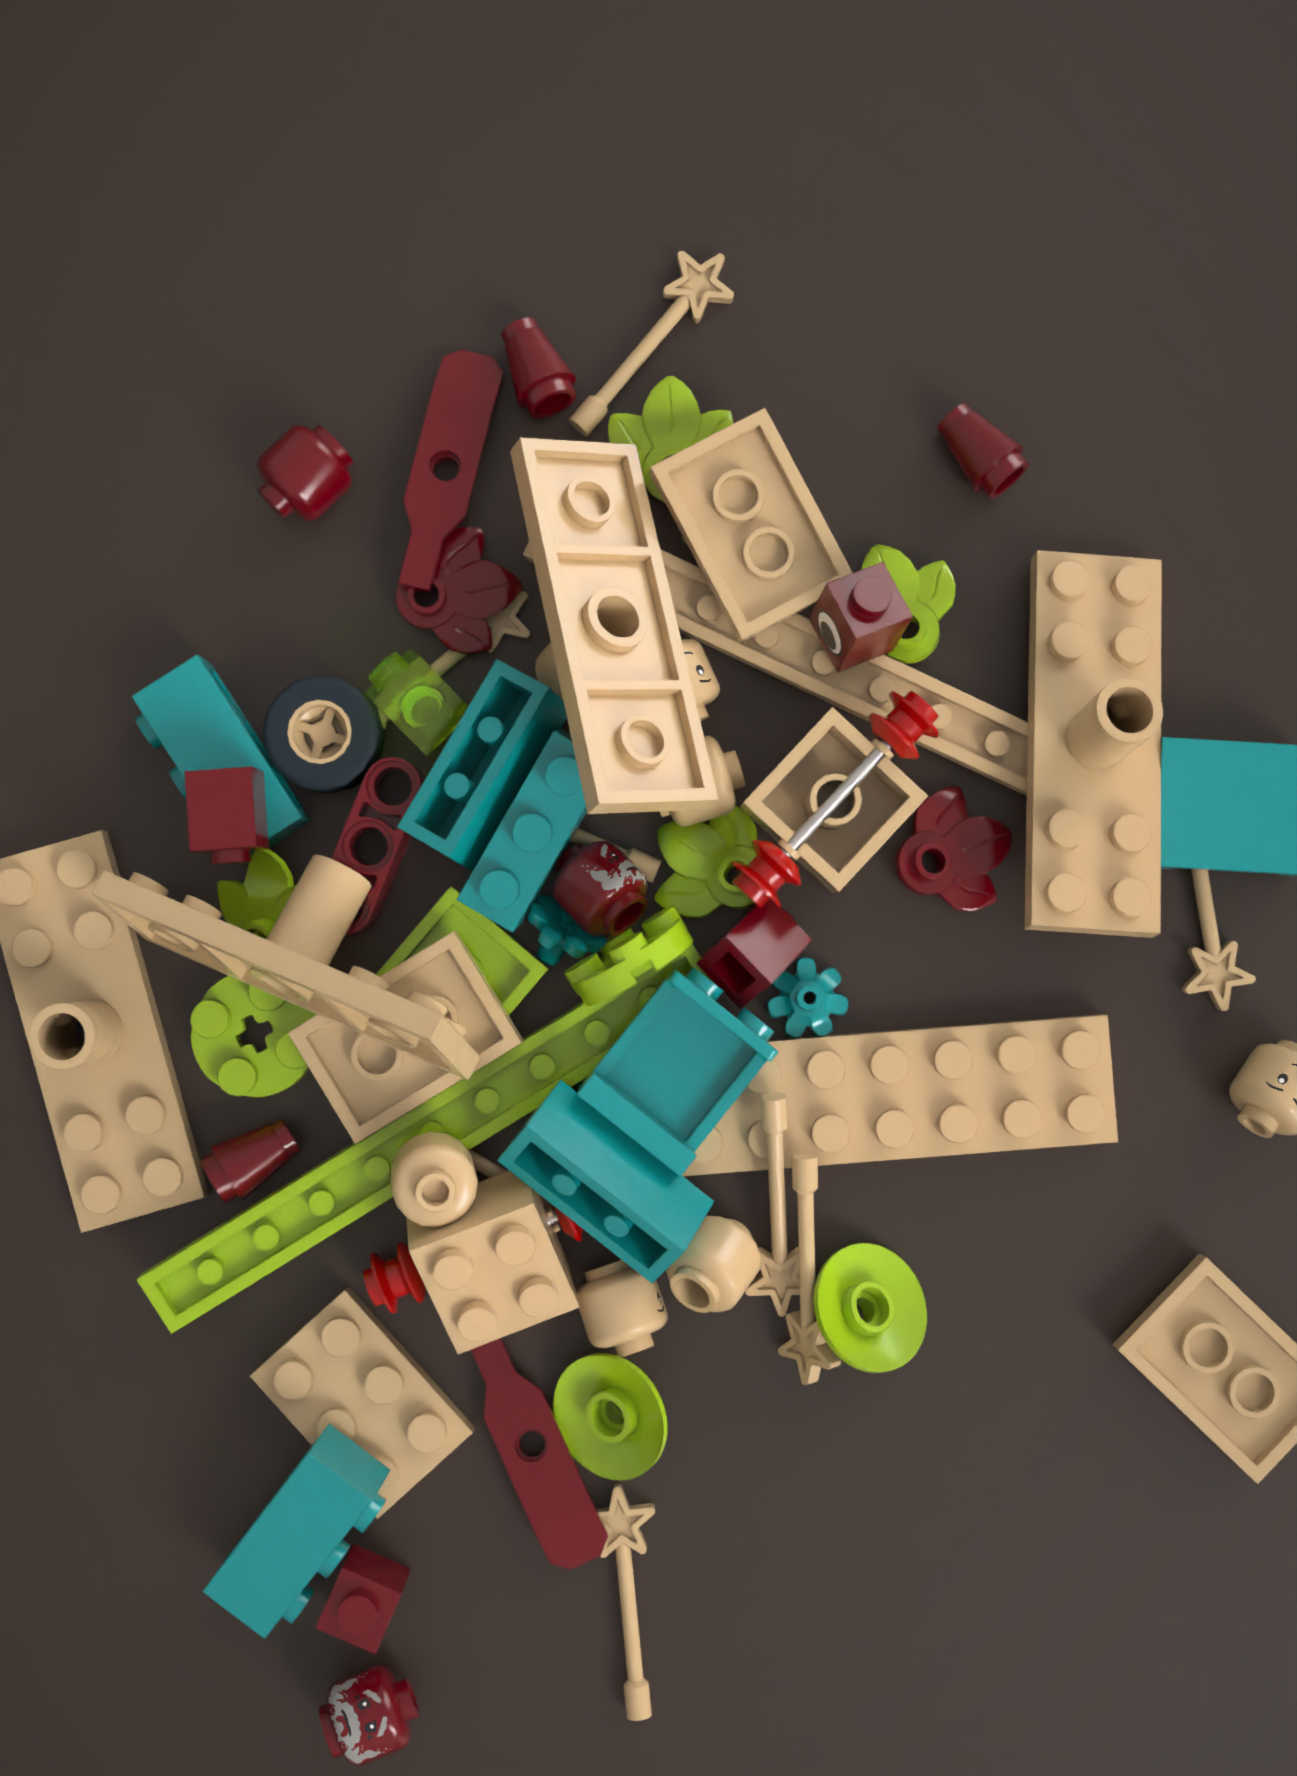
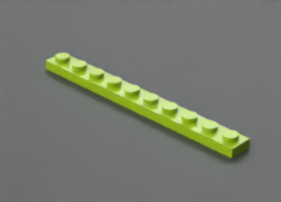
(360, 1174)

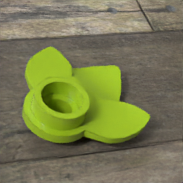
(666, 427)
(927, 594)
(702, 861)
(261, 897)

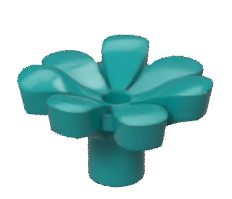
(560, 932)
(792, 1003)

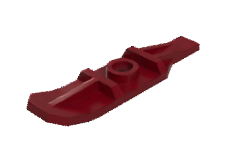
(453, 432)
(545, 1482)

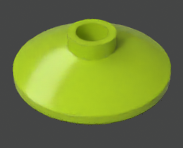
(890, 1304)
(593, 1427)

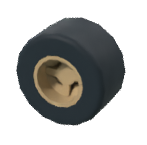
(303, 724)

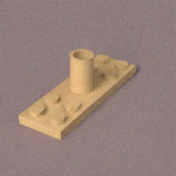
(611, 628)
(1094, 745)
(297, 958)
(118, 1094)

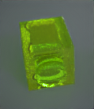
(416, 699)

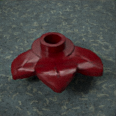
(468, 594)
(962, 850)

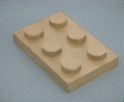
(750, 524)
(377, 1083)
(1220, 1365)
(368, 1387)

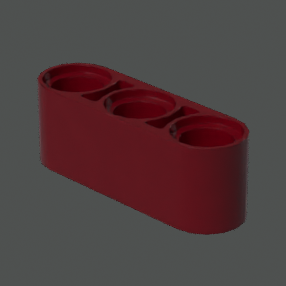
(372, 813)

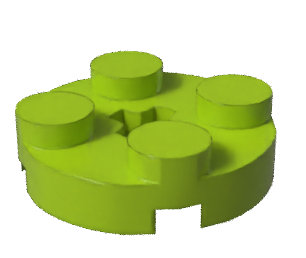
(629, 956)
(217, 1037)

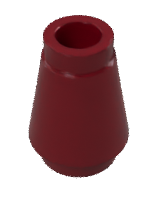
(537, 370)
(983, 451)
(249, 1159)

